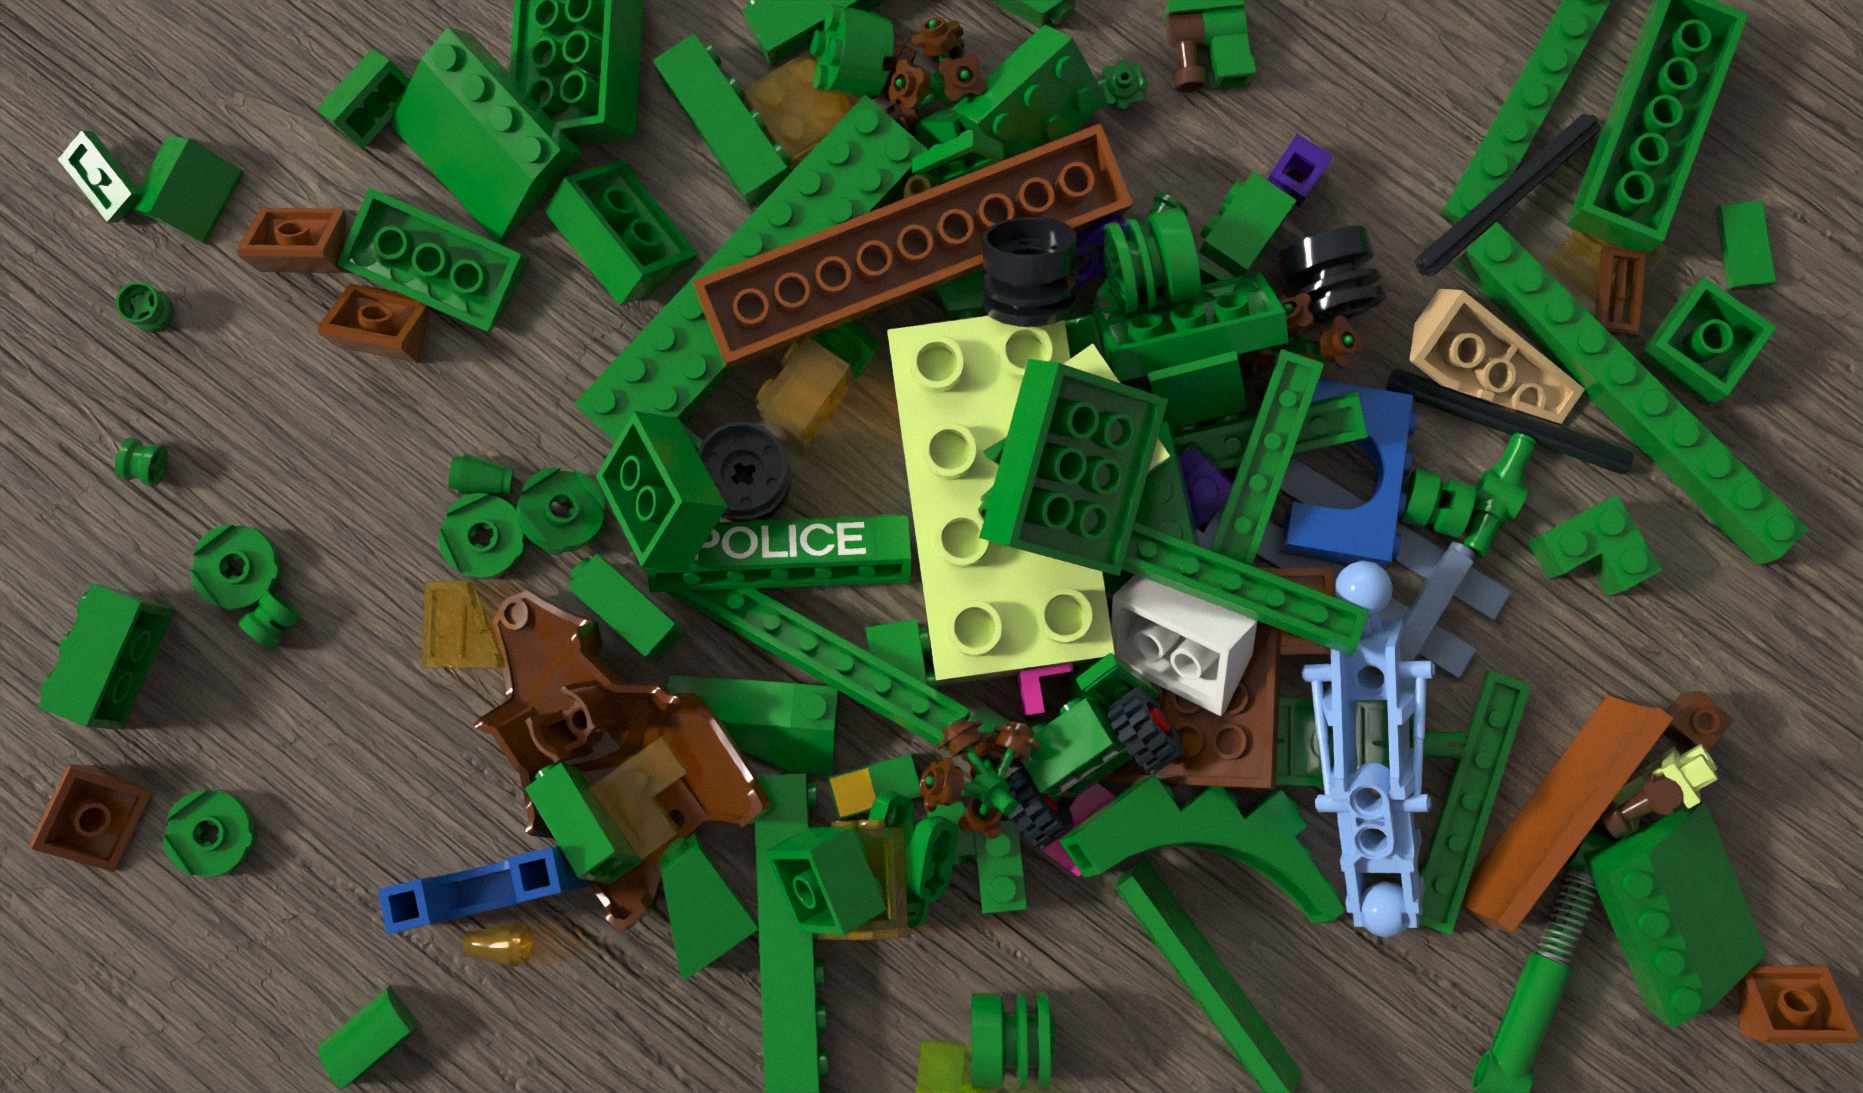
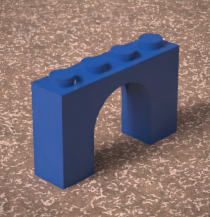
(1370, 529)
(478, 890)

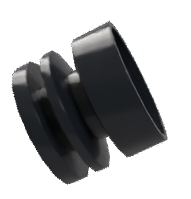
(1029, 271)
(1331, 271)
(752, 450)

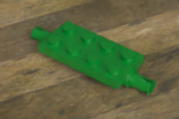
(1300, 751)

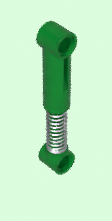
(1540, 985)

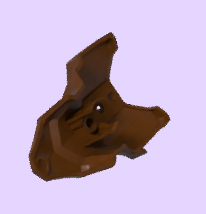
(581, 713)

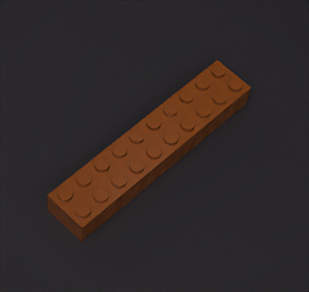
(904, 247)

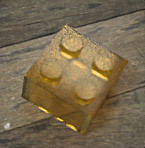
(804, 392)

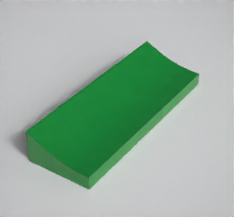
(1207, 979)

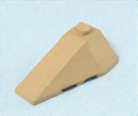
(1481, 356)

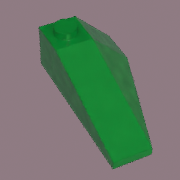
(773, 720)

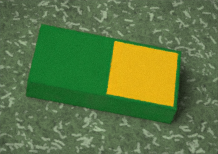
(858, 788)

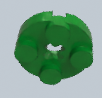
(460, 527)
(553, 532)
(211, 563)
(235, 834)

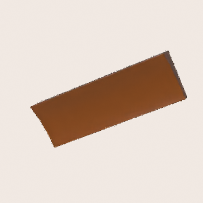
(1562, 811)

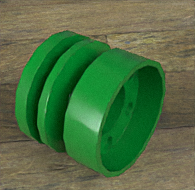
(1160, 259)
(1011, 1040)

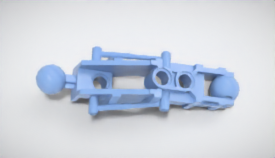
(1384, 906)

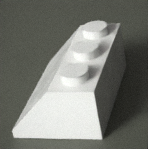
(1181, 641)

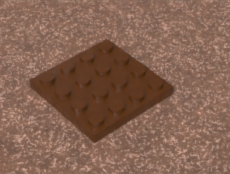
(1228, 748)

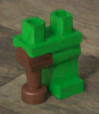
(1220, 28)

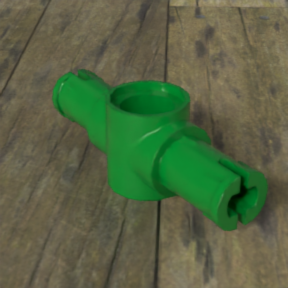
(1499, 494)

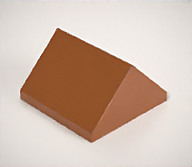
(295, 240)
(376, 323)
(90, 817)
(1793, 1006)

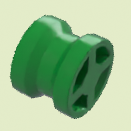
(141, 462)

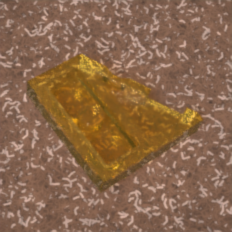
(457, 628)

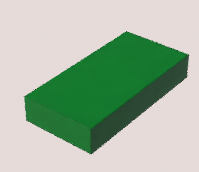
(1745, 245)

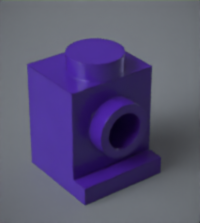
(1303, 160)

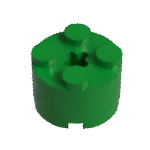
(852, 52)

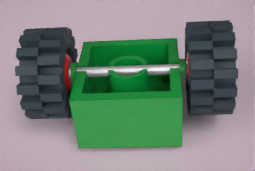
(1082, 750)

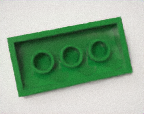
(432, 260)
(1226, 318)

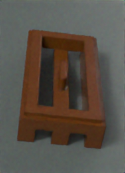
(1616, 326)

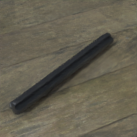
(1507, 195)
(1511, 422)

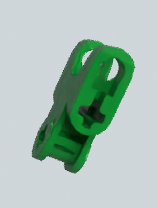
(926, 862)

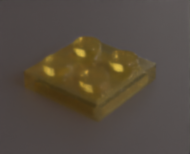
(793, 109)

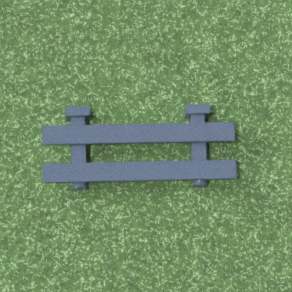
(1446, 573)

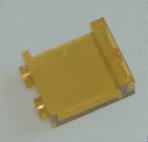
(886, 860)

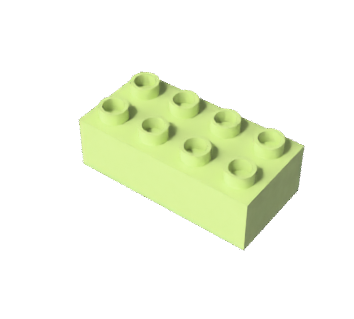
(984, 601)

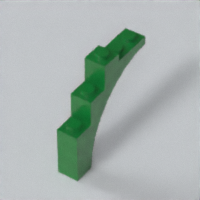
(1208, 820)

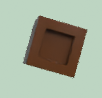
(1696, 721)

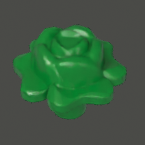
(1123, 84)

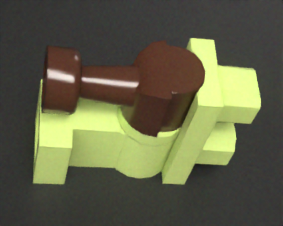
(1660, 789)

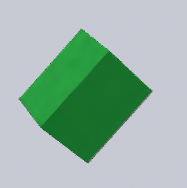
(187, 188)

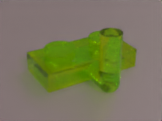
(942, 1068)

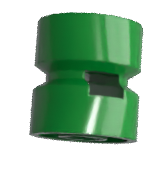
(1423, 496)

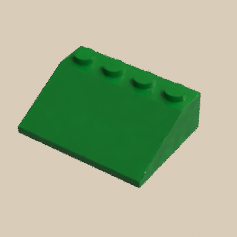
(580, 64)
(482, 133)
(1073, 466)
(1677, 913)

